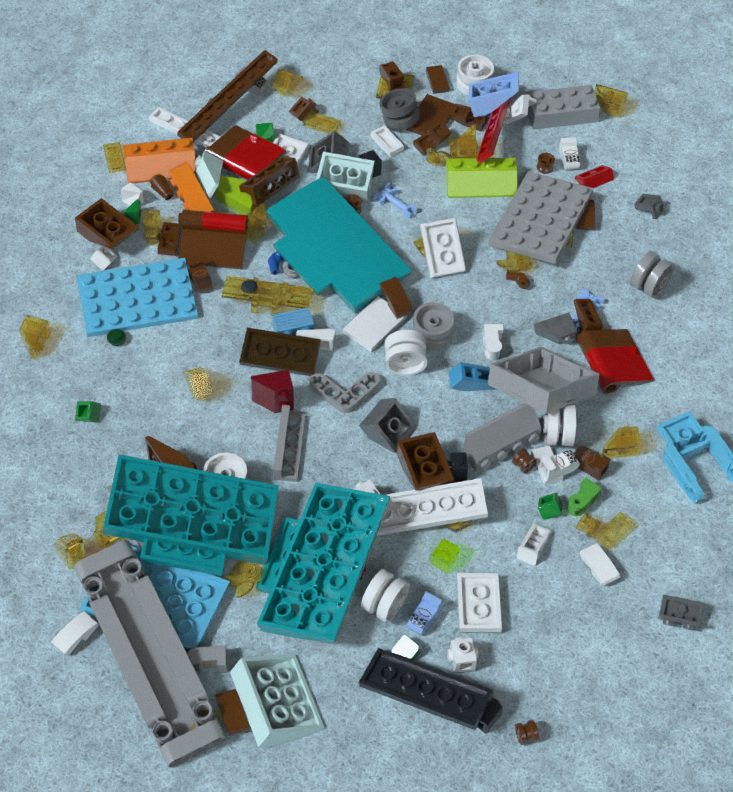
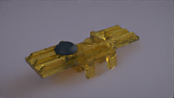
(267, 293)

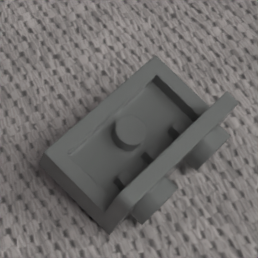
(681, 611)

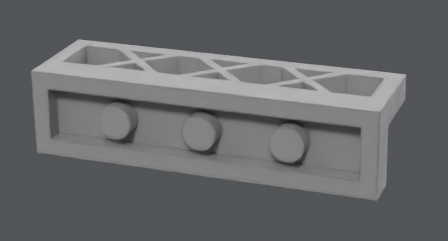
(282, 441)

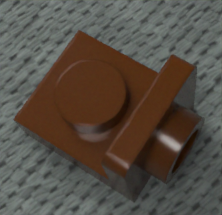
(302, 108)

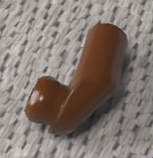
(520, 278)

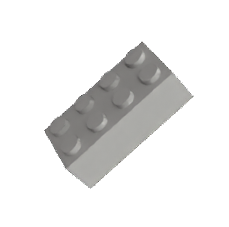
(563, 107)

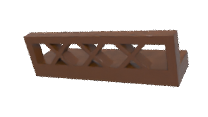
(268, 175)

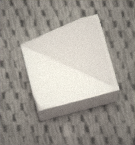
(131, 193)
(103, 257)

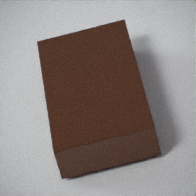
(437, 79)

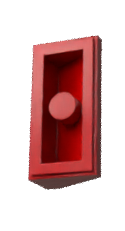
(595, 177)

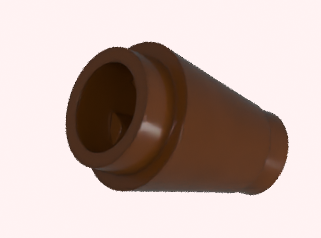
(161, 186)

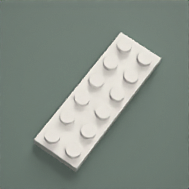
(434, 507)

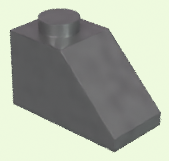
(557, 329)

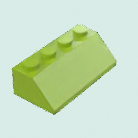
(474, 180)

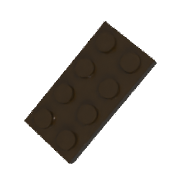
(280, 351)

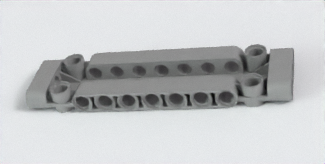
(149, 653)

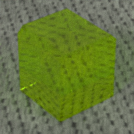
(445, 555)

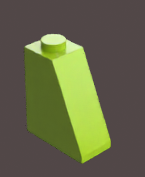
(229, 194)

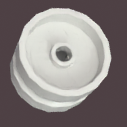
(471, 70)
(405, 352)
(560, 425)
(227, 464)
(385, 595)

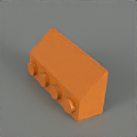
(157, 157)

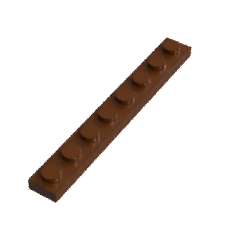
(228, 96)

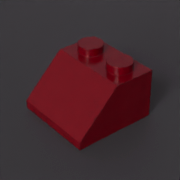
(273, 390)

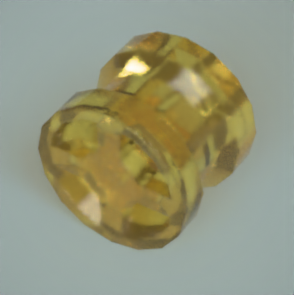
(588, 524)

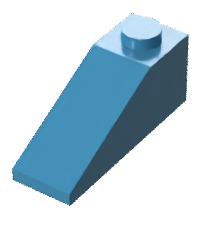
(469, 377)

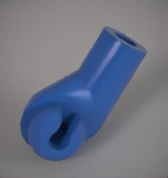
(273, 262)

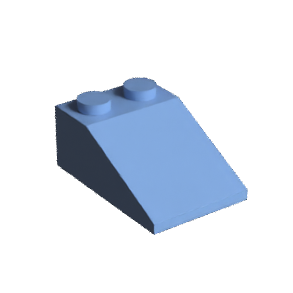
(491, 93)

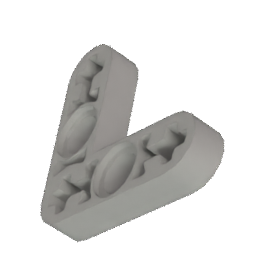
(344, 396)

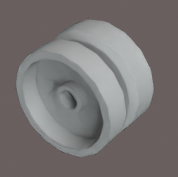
(652, 274)
(435, 324)

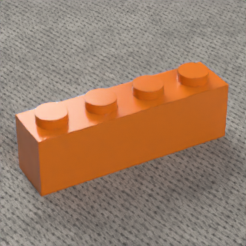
(189, 189)

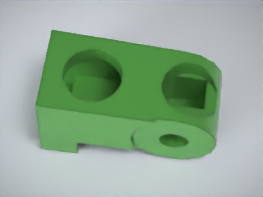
(587, 495)

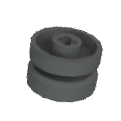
(399, 109)

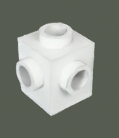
(463, 654)

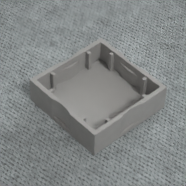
(543, 379)

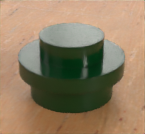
(116, 337)

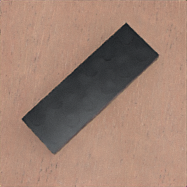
(426, 688)

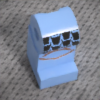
(425, 613)

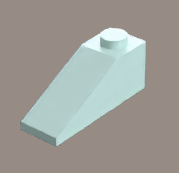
(208, 172)

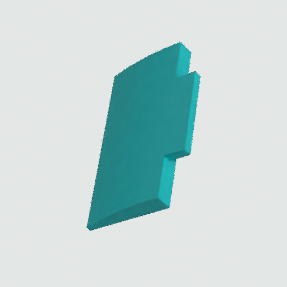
(333, 245)
(190, 515)
(319, 563)

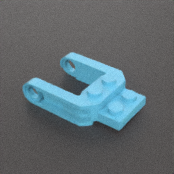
(685, 439)

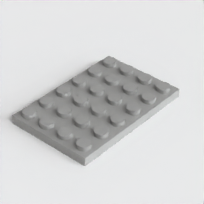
(541, 217)

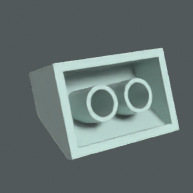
(347, 174)

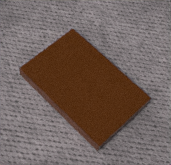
(431, 112)

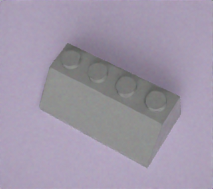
(501, 436)

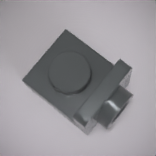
(650, 203)

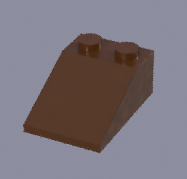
(104, 225)
(163, 453)
(424, 461)

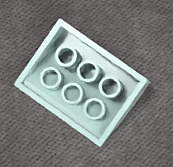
(276, 699)

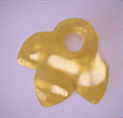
(435, 157)
(515, 262)
(244, 577)

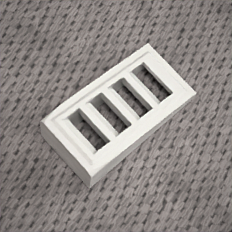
(327, 337)
(529, 554)

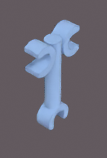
(388, 194)
(595, 299)

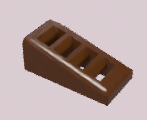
(587, 314)

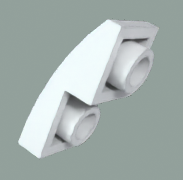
(600, 564)
(77, 629)

